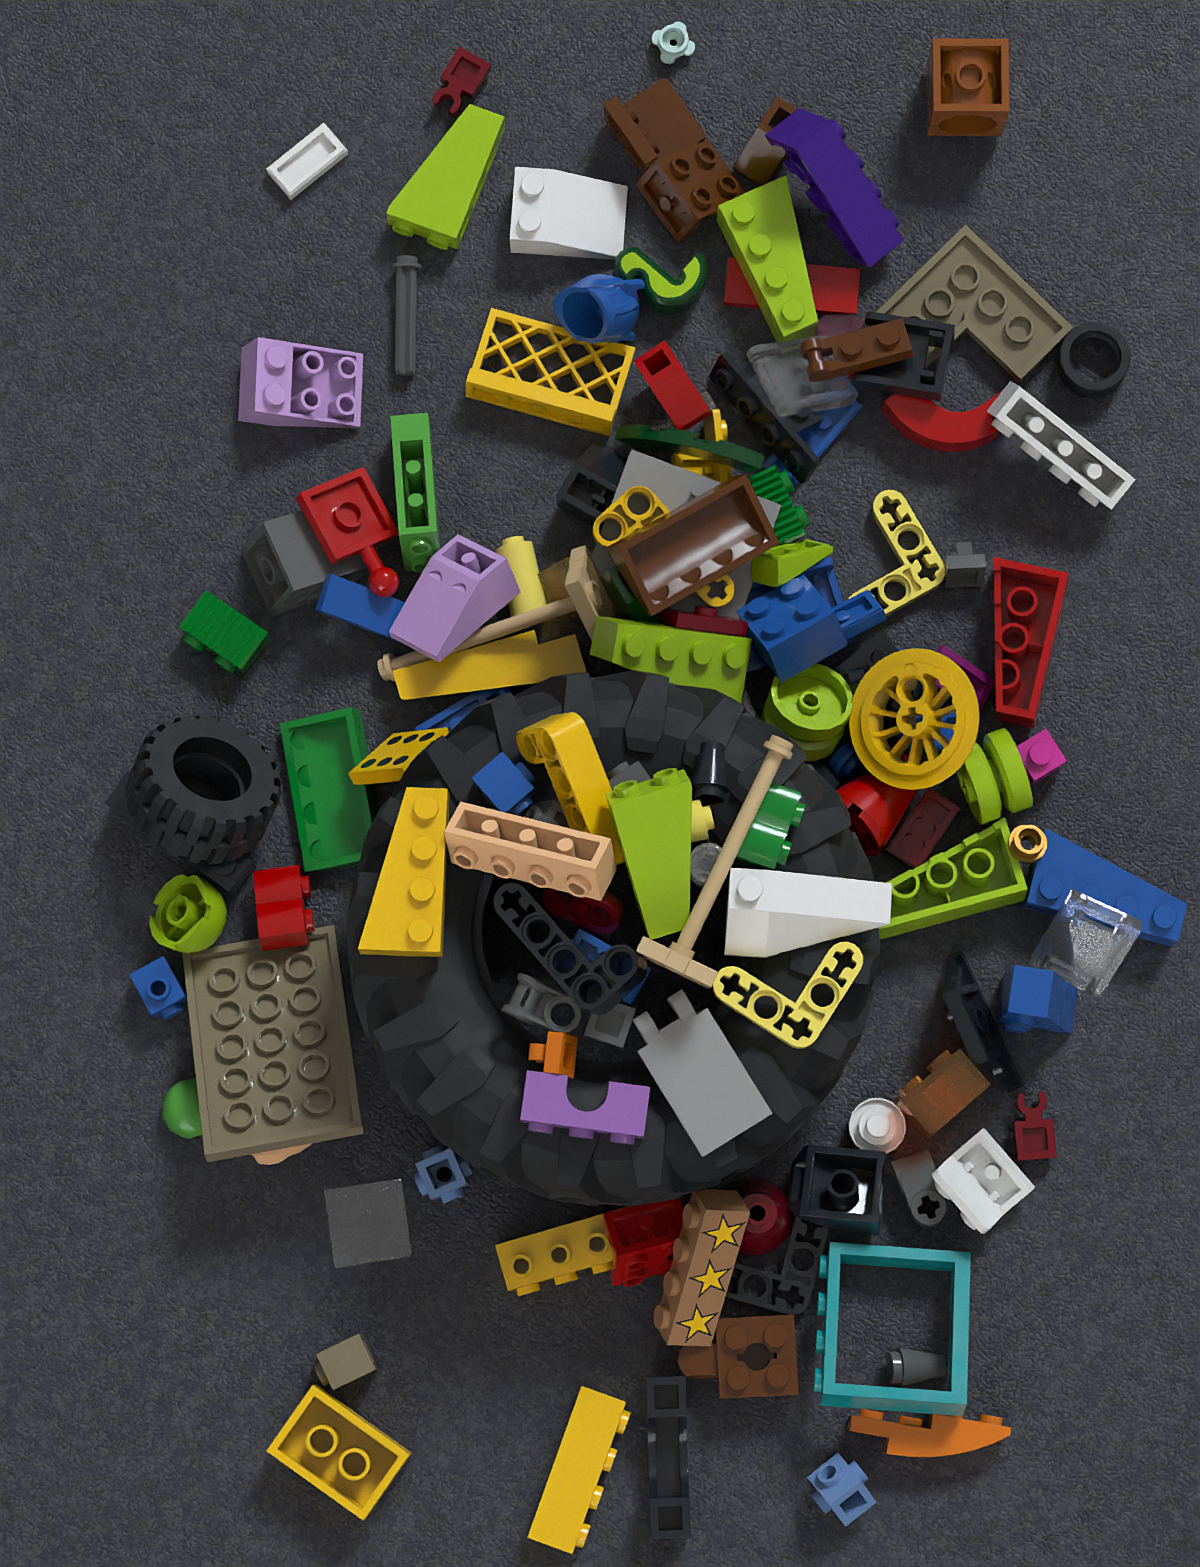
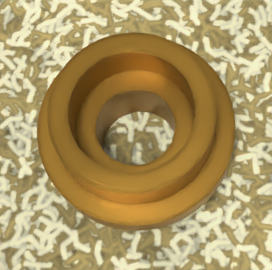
(1029, 833)

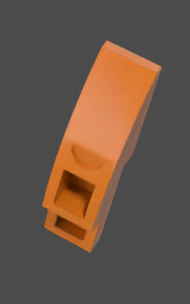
(942, 1437)

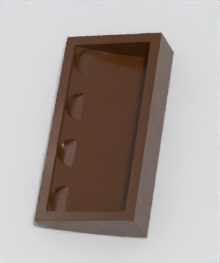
(694, 544)

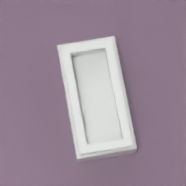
(307, 161)

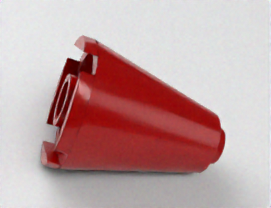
(875, 809)

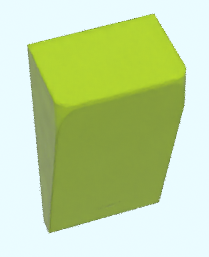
(787, 561)

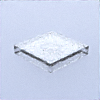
(368, 1223)

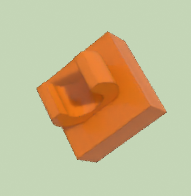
(557, 1054)

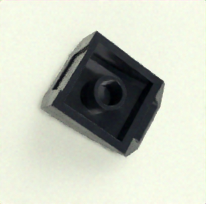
(838, 1188)

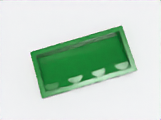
(327, 805)

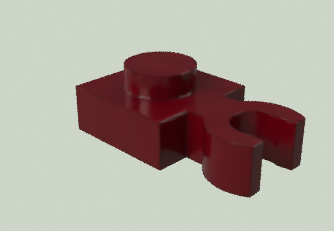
(463, 77)
(1034, 1136)

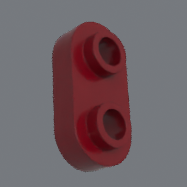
(589, 913)

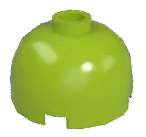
(188, 914)

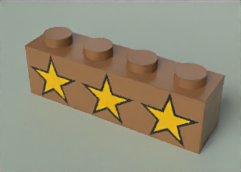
(701, 1267)

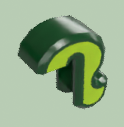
(660, 289)

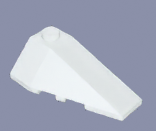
(791, 910)

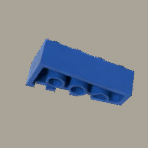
(1073, 867)

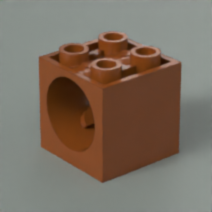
(967, 87)

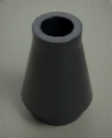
(710, 774)

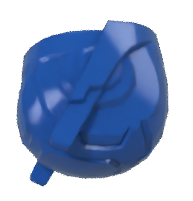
(599, 308)

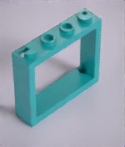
(891, 1398)

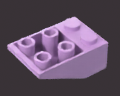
(299, 385)
(454, 598)

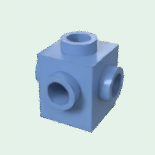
(428, 1180)
(837, 1482)

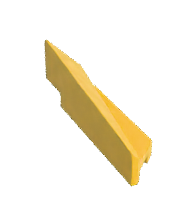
(491, 666)

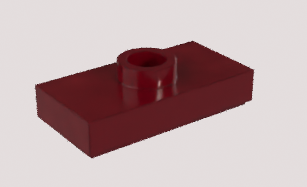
(704, 620)
(922, 829)

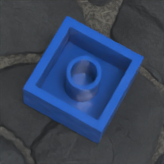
(792, 627)

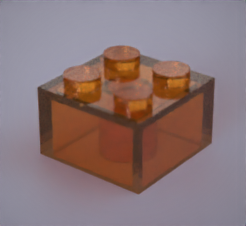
(942, 1094)

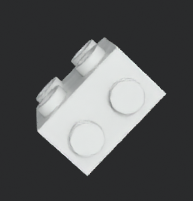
(981, 1181)

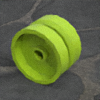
(810, 709)
(995, 778)

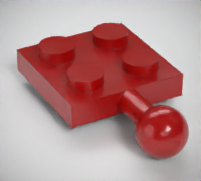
(351, 521)

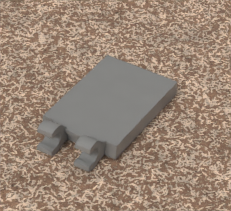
(700, 1076)

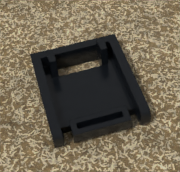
(908, 375)

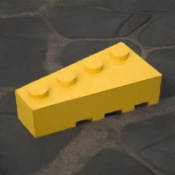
(411, 888)

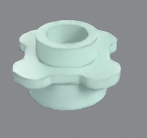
(676, 32)

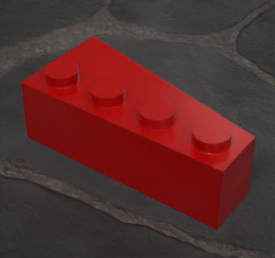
(1026, 627)

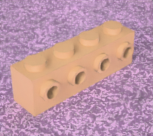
(530, 851)

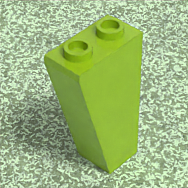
(449, 182)
(656, 845)

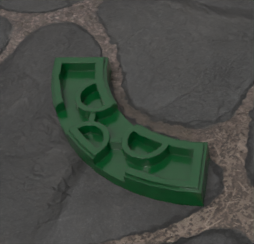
(688, 444)

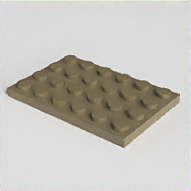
(271, 1046)

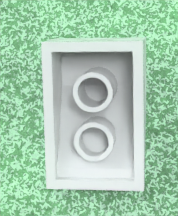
(566, 214)

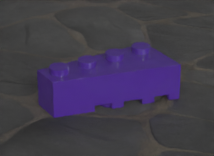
(837, 185)

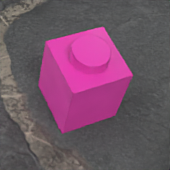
(1040, 756)

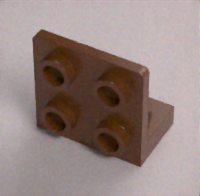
(652, 124)
(688, 187)

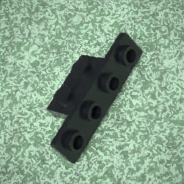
(778, 433)

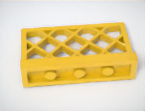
(540, 400)

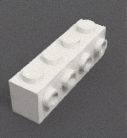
(1062, 446)

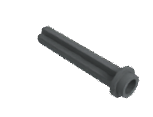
(406, 301)

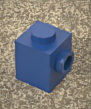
(506, 785)
(160, 988)

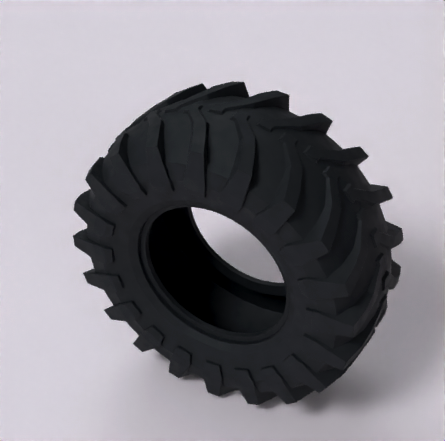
(467, 1061)

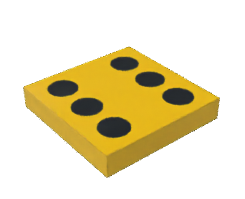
(393, 756)

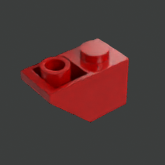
(672, 387)

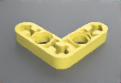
(907, 573)
(804, 1006)

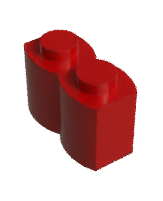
(282, 908)

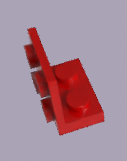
(642, 1240)

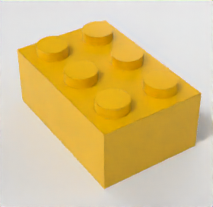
(339, 1452)

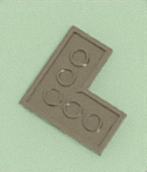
(985, 298)

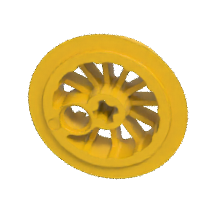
(895, 678)

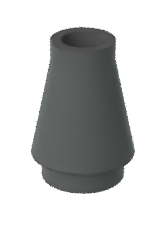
(913, 1366)

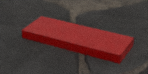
(832, 288)

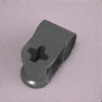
(540, 1005)
(916, 1183)

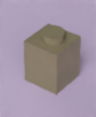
(345, 1362)

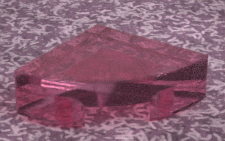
(838, 324)

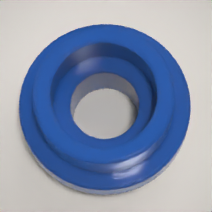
(845, 762)

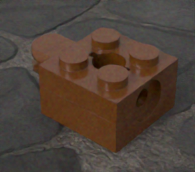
(747, 1357)

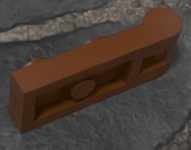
(856, 350)

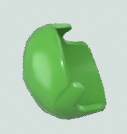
(182, 1109)

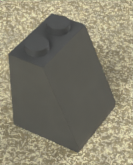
(292, 564)

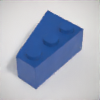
(1035, 1000)

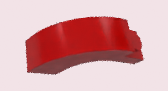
(938, 428)

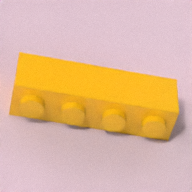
(577, 1469)

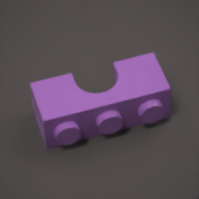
(547, 1106)

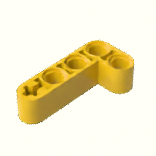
(631, 522)
(575, 772)

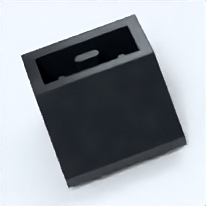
(591, 483)

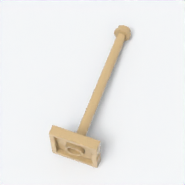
(585, 596)
(680, 954)

